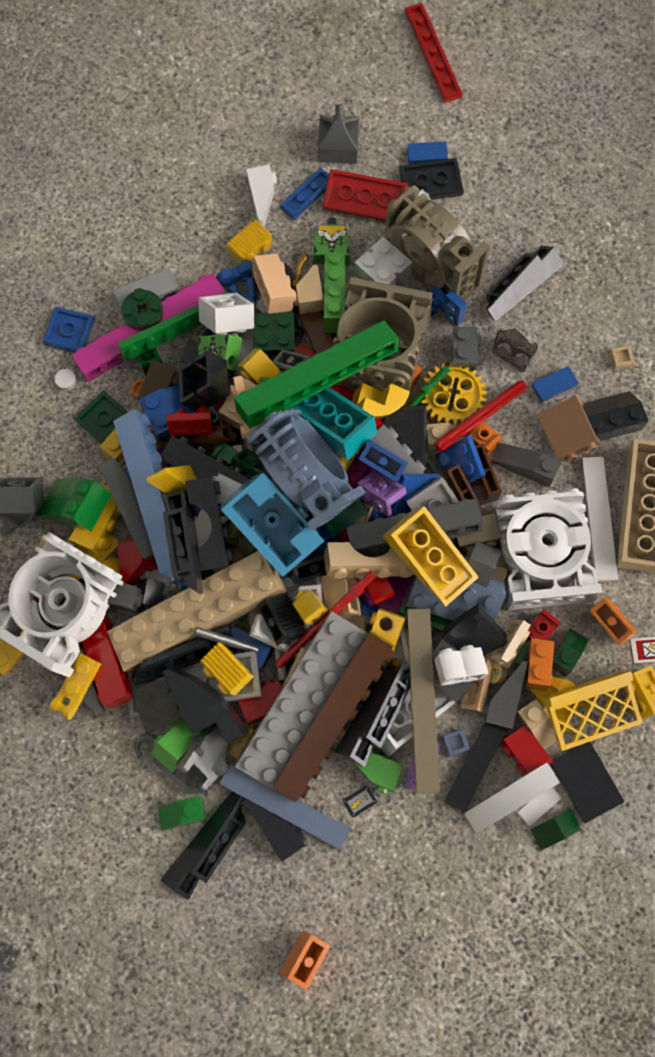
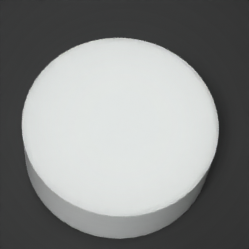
(65, 379)

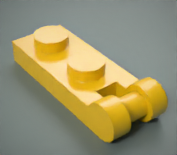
(75, 686)

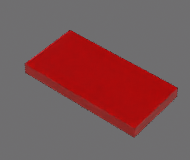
(360, 194)

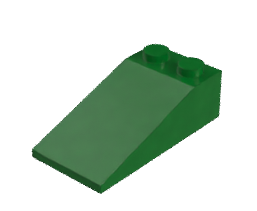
(75, 502)

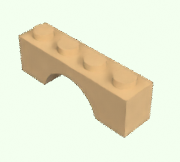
(345, 561)

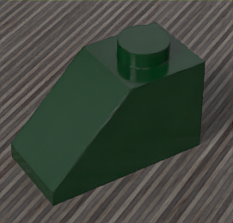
(569, 652)

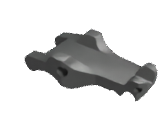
(206, 757)

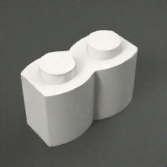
(460, 665)

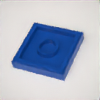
(68, 330)
(413, 484)

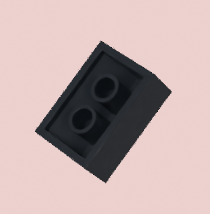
(616, 415)

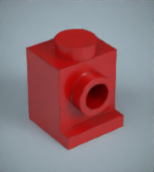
(547, 621)

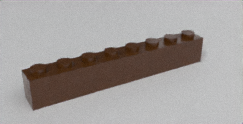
(333, 716)

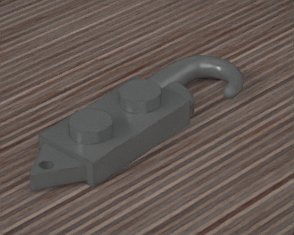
(186, 780)

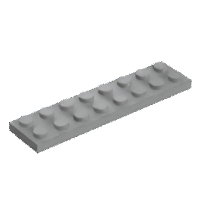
(301, 699)

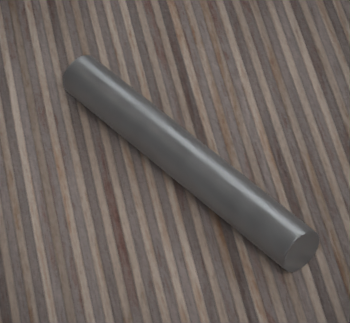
(226, 640)

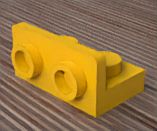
(644, 691)

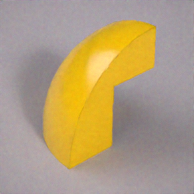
(380, 402)

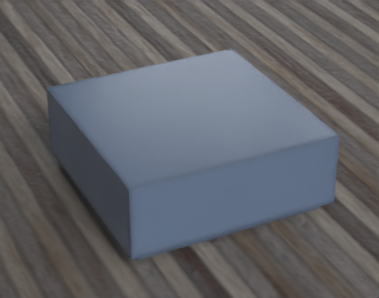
(455, 743)

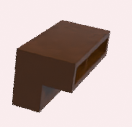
(458, 483)
(487, 487)

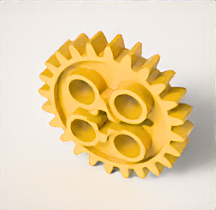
(472, 398)

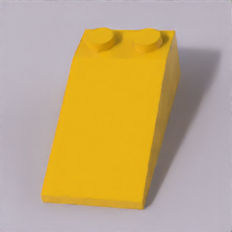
(430, 555)

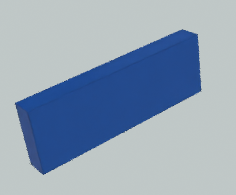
(305, 194)

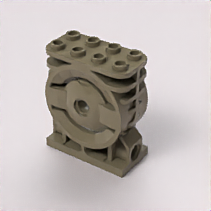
(435, 244)
(405, 312)

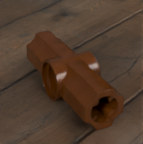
(221, 434)

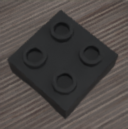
(476, 629)

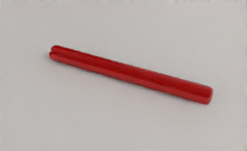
(480, 416)

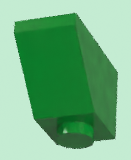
(182, 813)

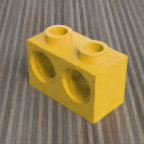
(393, 634)

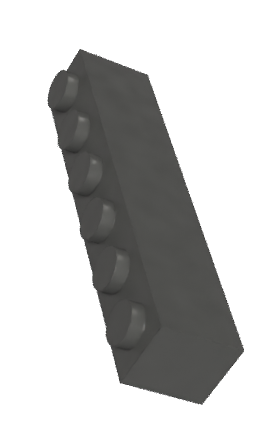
(454, 519)

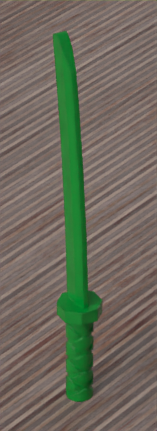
(425, 389)

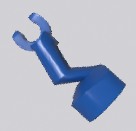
(241, 272)

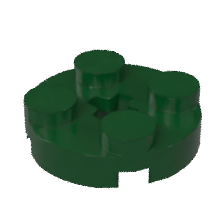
(139, 299)

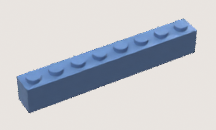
(142, 462)

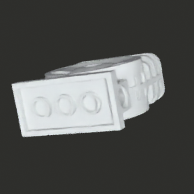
(566, 529)
(78, 615)

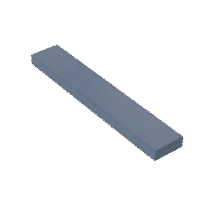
(282, 806)

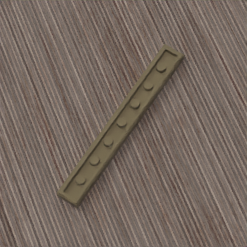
(423, 701)

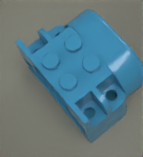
(280, 539)

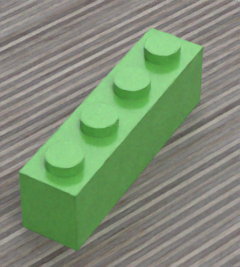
(334, 290)

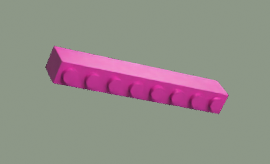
(104, 351)

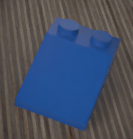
(160, 404)

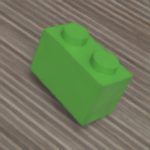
(174, 745)

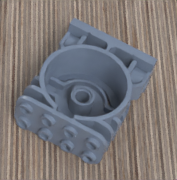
(304, 465)

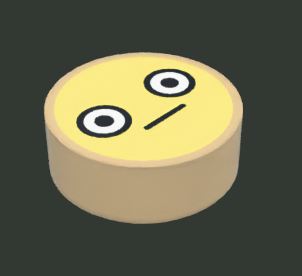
(498, 675)

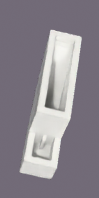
(511, 798)

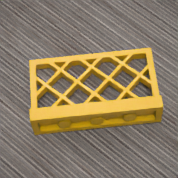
(592, 690)

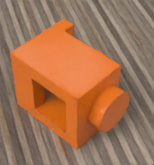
(491, 440)

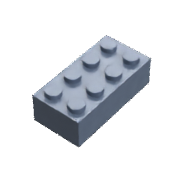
(489, 598)

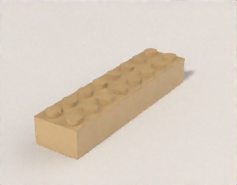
(172, 622)

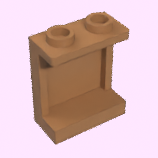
(569, 429)

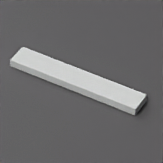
(599, 519)

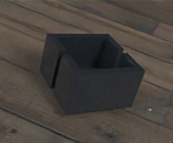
(201, 384)

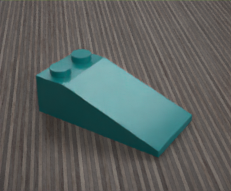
(338, 421)

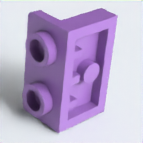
(381, 491)

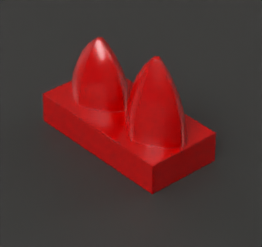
(190, 423)

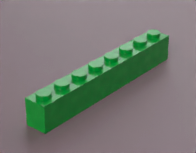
(316, 373)

